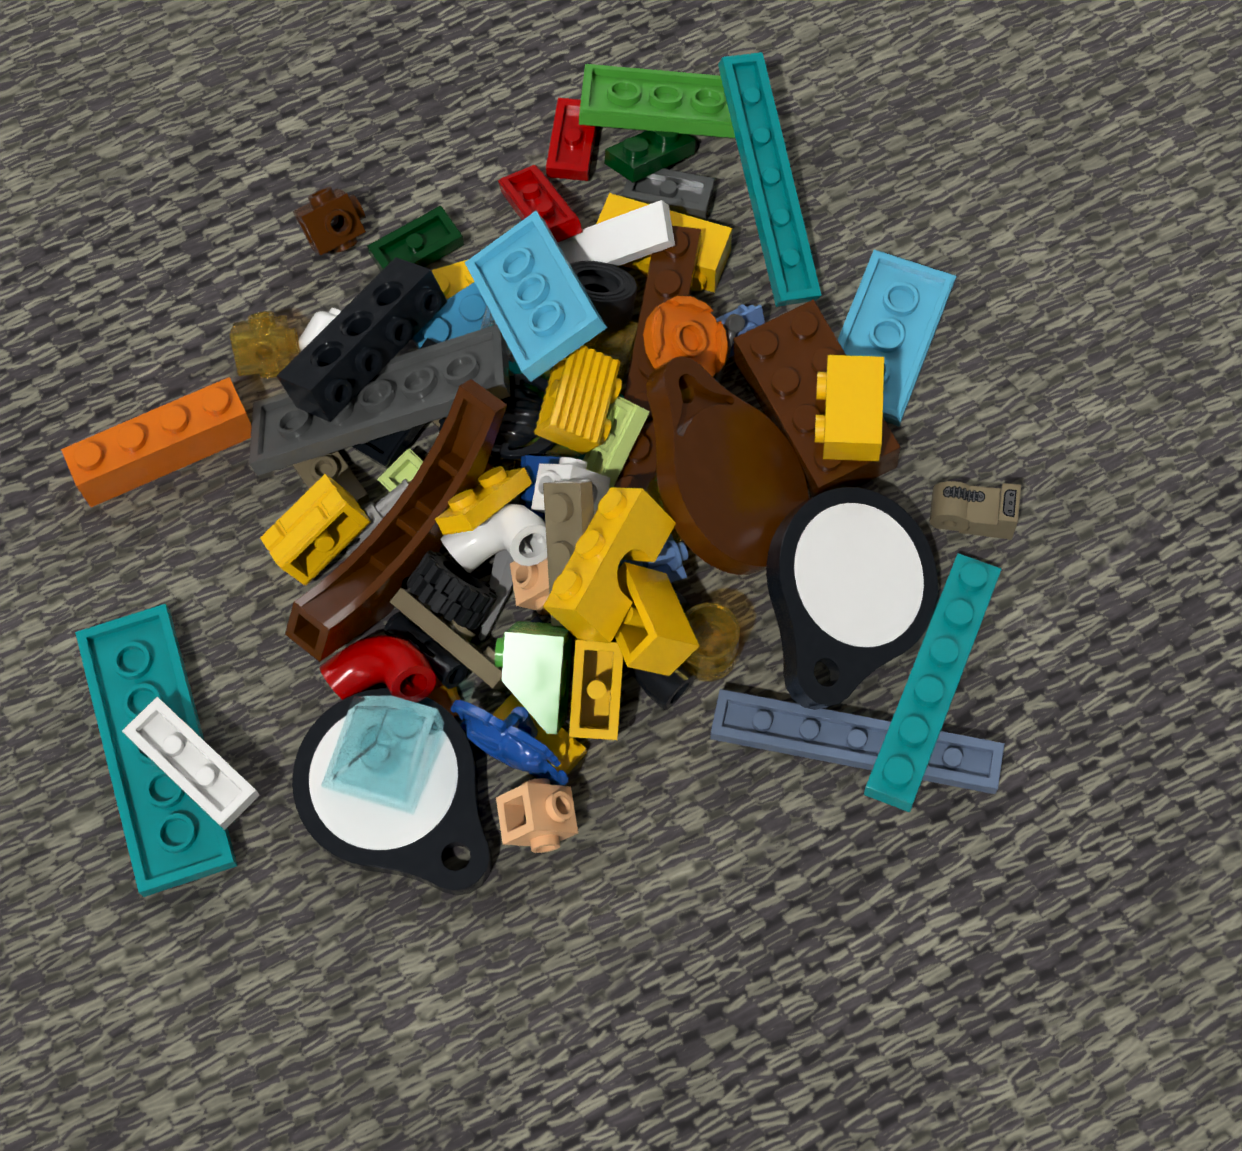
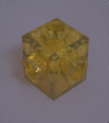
(263, 344)

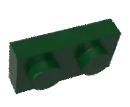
(648, 153)
(418, 241)

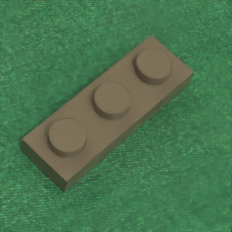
(567, 516)
(452, 637)

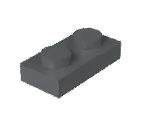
(681, 191)

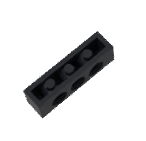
(362, 339)

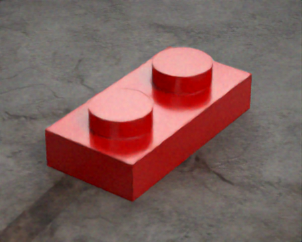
(570, 143)

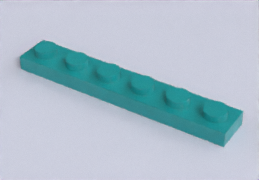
(769, 179)
(932, 683)

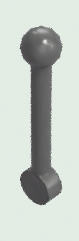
(734, 324)

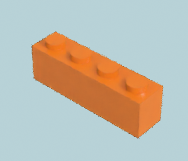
(158, 442)

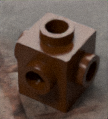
(317, 216)

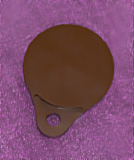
(720, 468)

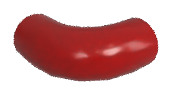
(379, 661)

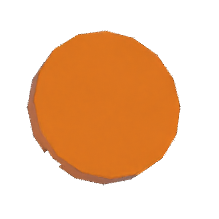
(688, 330)

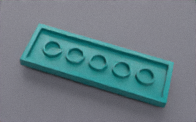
(164, 829)

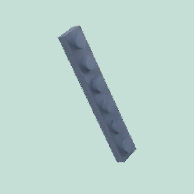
(847, 739)

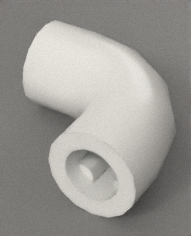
(509, 528)

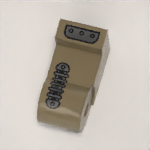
(976, 509)

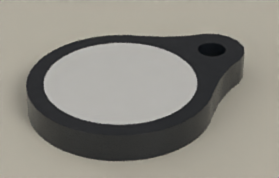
(847, 590)
(386, 838)

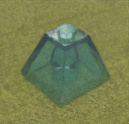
(385, 751)

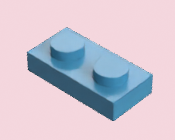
(457, 317)

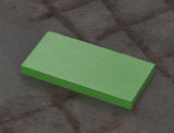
(654, 101)

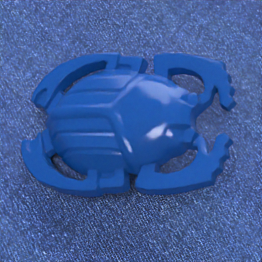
(510, 740)

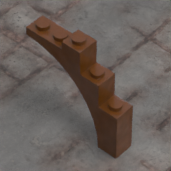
(364, 584)

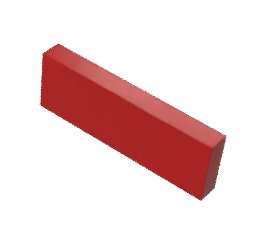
(531, 192)

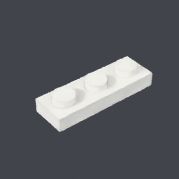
(191, 763)

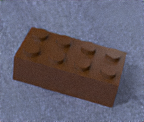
(781, 370)

